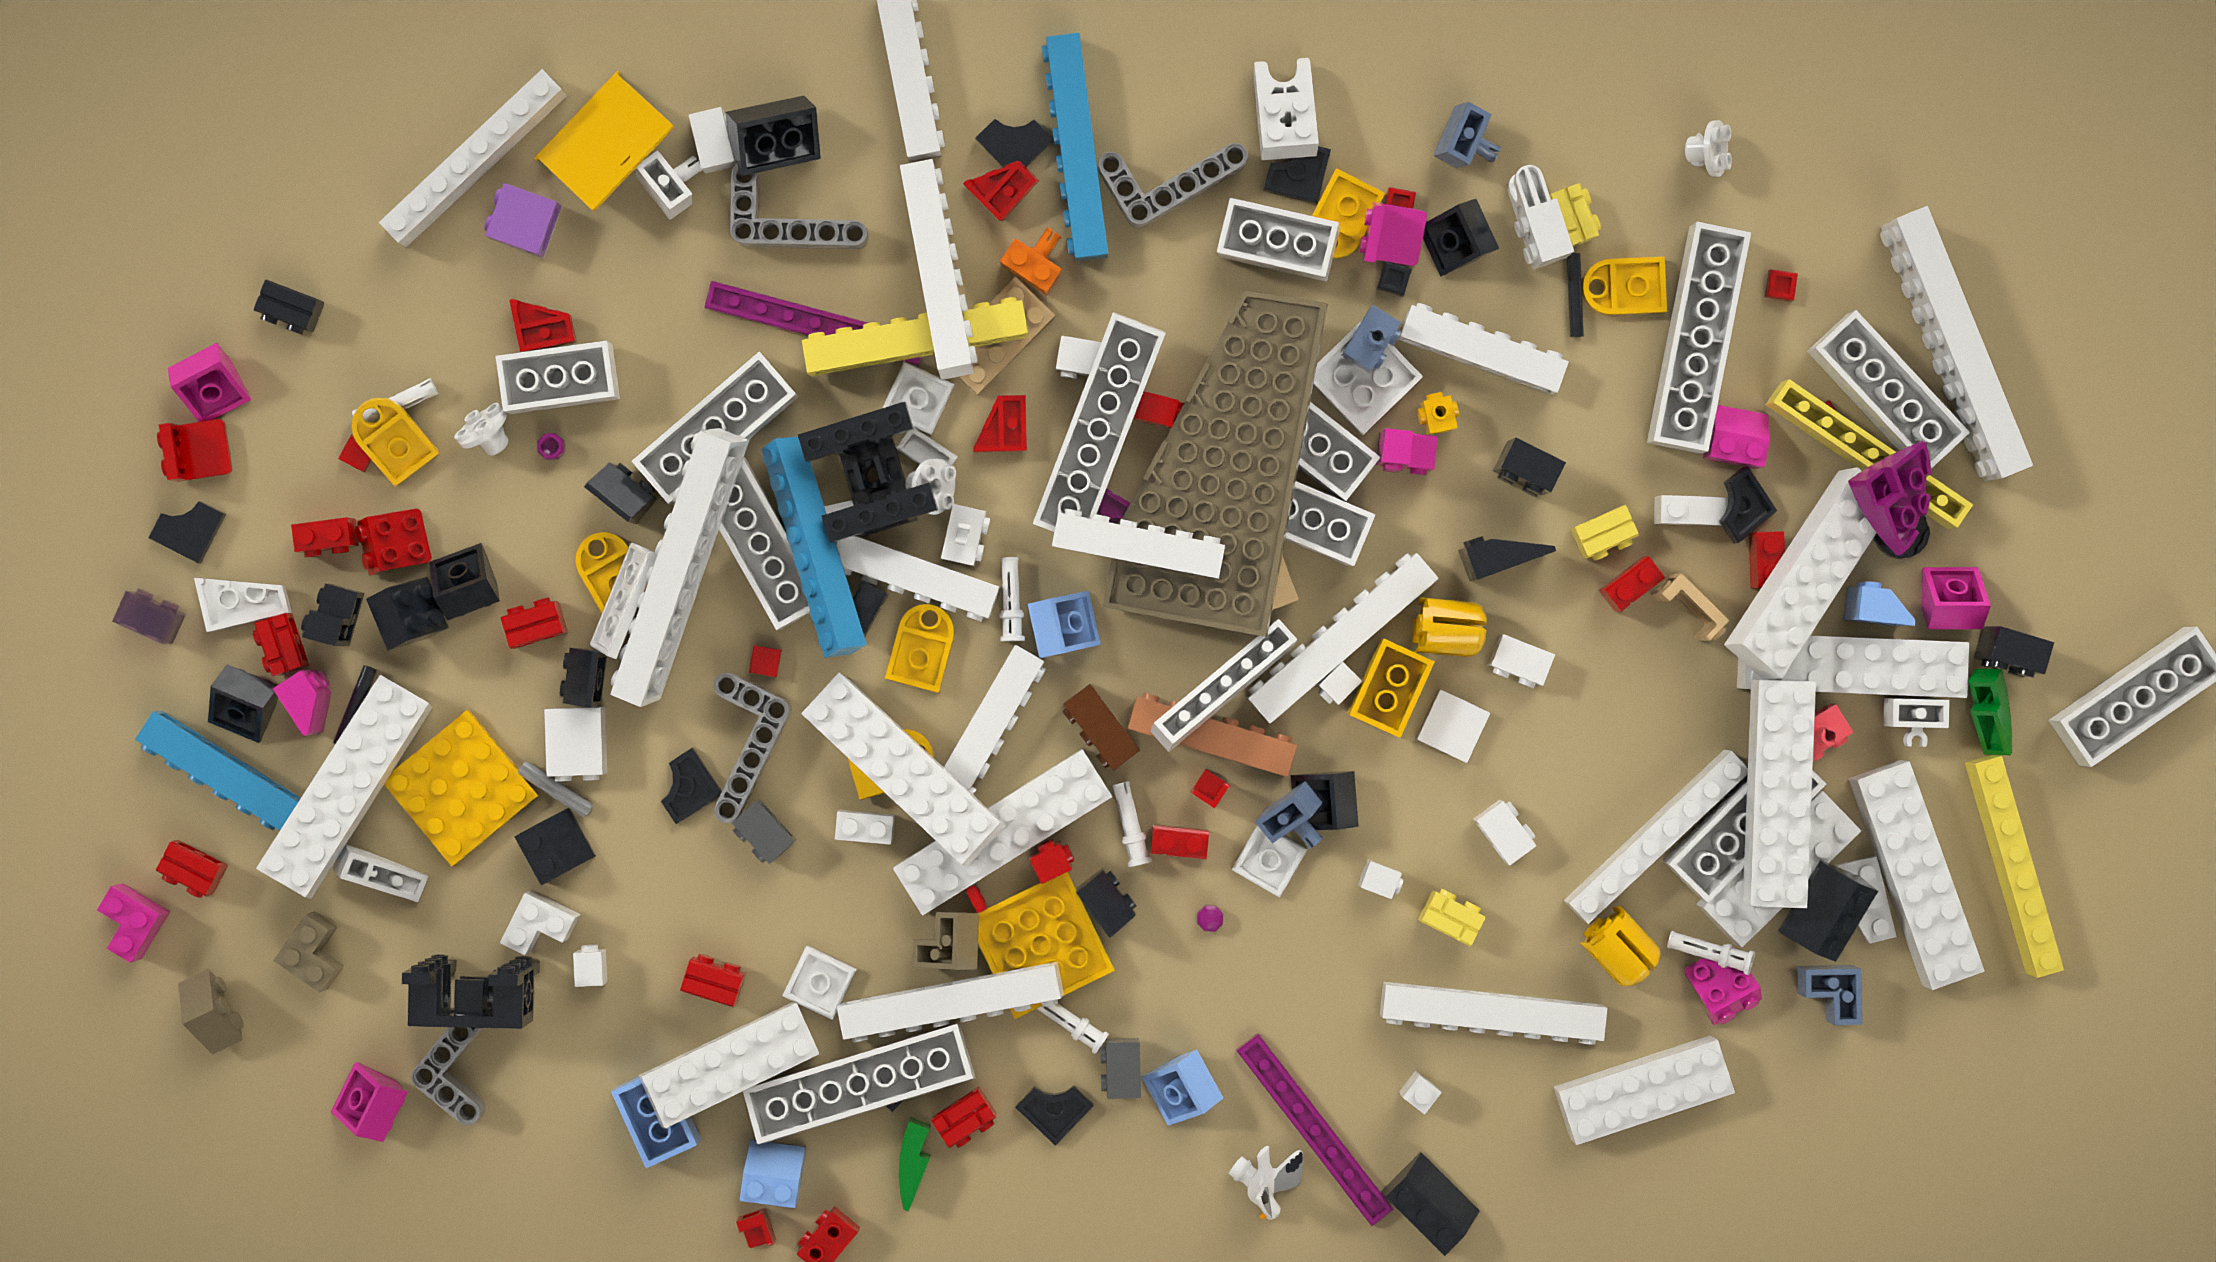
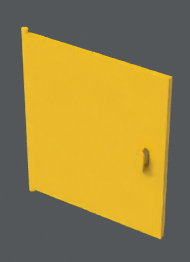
(605, 141)

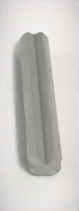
(555, 789)

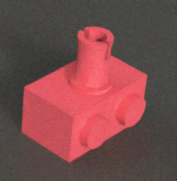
(1829, 729)

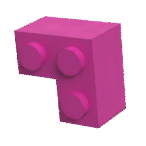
(1406, 450)
(138, 918)

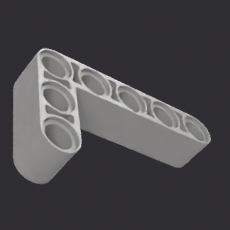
(1170, 187)
(786, 226)
(753, 744)
(442, 1077)

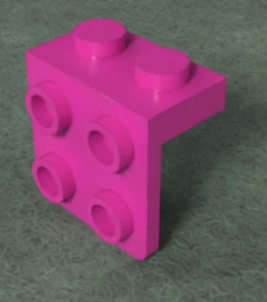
(1393, 234)
(1723, 989)

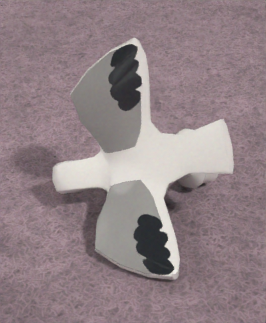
(1266, 1180)

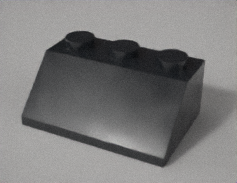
(773, 135)
(1832, 913)
(1432, 1203)

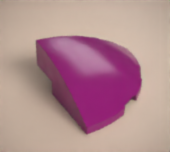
(1895, 495)

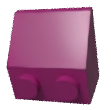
(208, 383)
(1739, 437)
(1954, 598)
(306, 700)
(369, 1102)

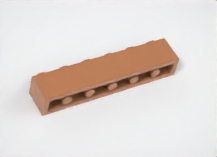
(1222, 738)

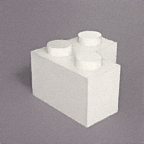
(538, 915)

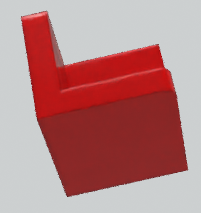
(1209, 788)
(756, 1228)

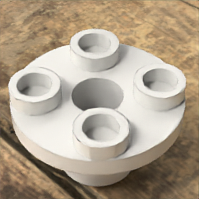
(1710, 149)
(484, 430)
(942, 481)

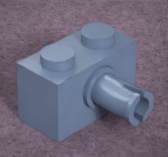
(1464, 137)
(1371, 339)
(1292, 814)

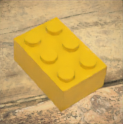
(1390, 687)

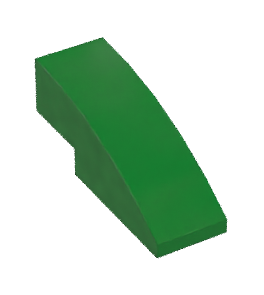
(1991, 711)
(912, 1160)

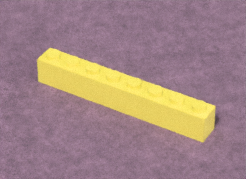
(908, 338)
(1857, 445)
(2014, 866)

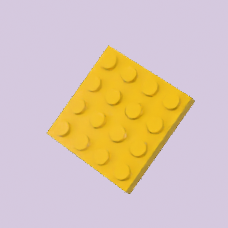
(460, 788)
(1044, 928)

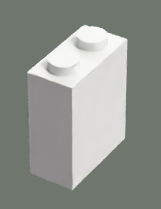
(575, 743)

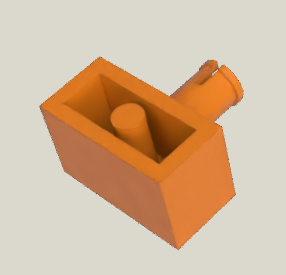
(1033, 263)

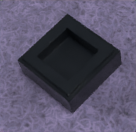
(1394, 278)

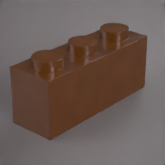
(1100, 728)

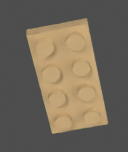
(997, 356)

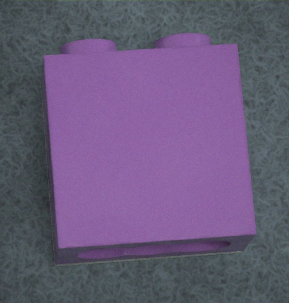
(522, 220)

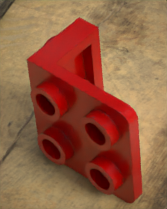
(194, 450)
(393, 541)

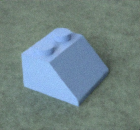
(1875, 605)
(1064, 624)
(1182, 1088)
(773, 1174)

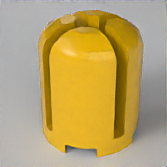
(1449, 627)
(1622, 948)

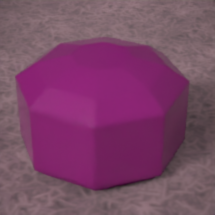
(551, 446)
(1210, 918)

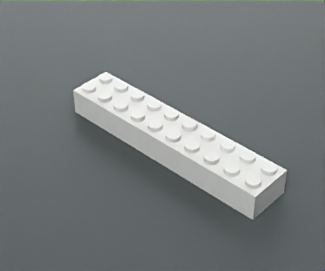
(1955, 345)
(678, 566)

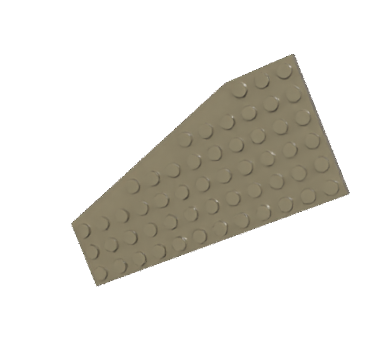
(1230, 469)

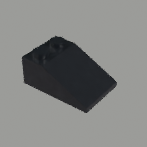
(1492, 556)

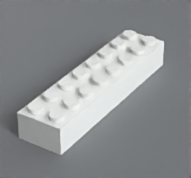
(1699, 337)
(1101, 420)
(1803, 581)
(1877, 667)
(903, 769)
(344, 787)
(1779, 793)
(1029, 817)
(1916, 874)
(859, 1084)

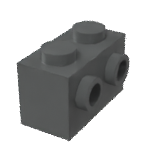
(763, 832)
(1122, 1068)

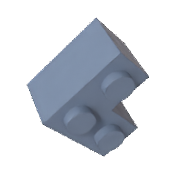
(1840, 987)

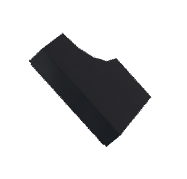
(1014, 144)
(1299, 177)
(1746, 506)
(189, 533)
(691, 786)
(1054, 1113)

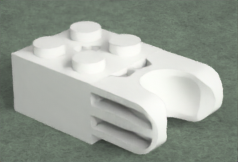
(1284, 105)
(1538, 219)

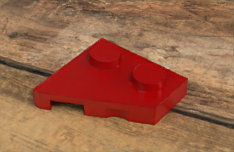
(1003, 188)
(540, 327)
(1004, 426)

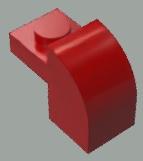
(1157, 410)

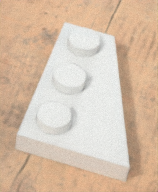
(238, 603)
(1877, 921)

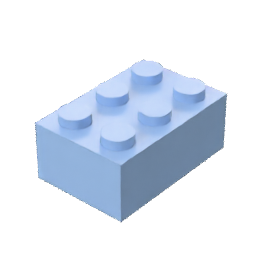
(651, 1139)

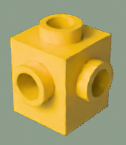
(1434, 423)

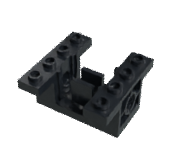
(862, 445)
(431, 995)

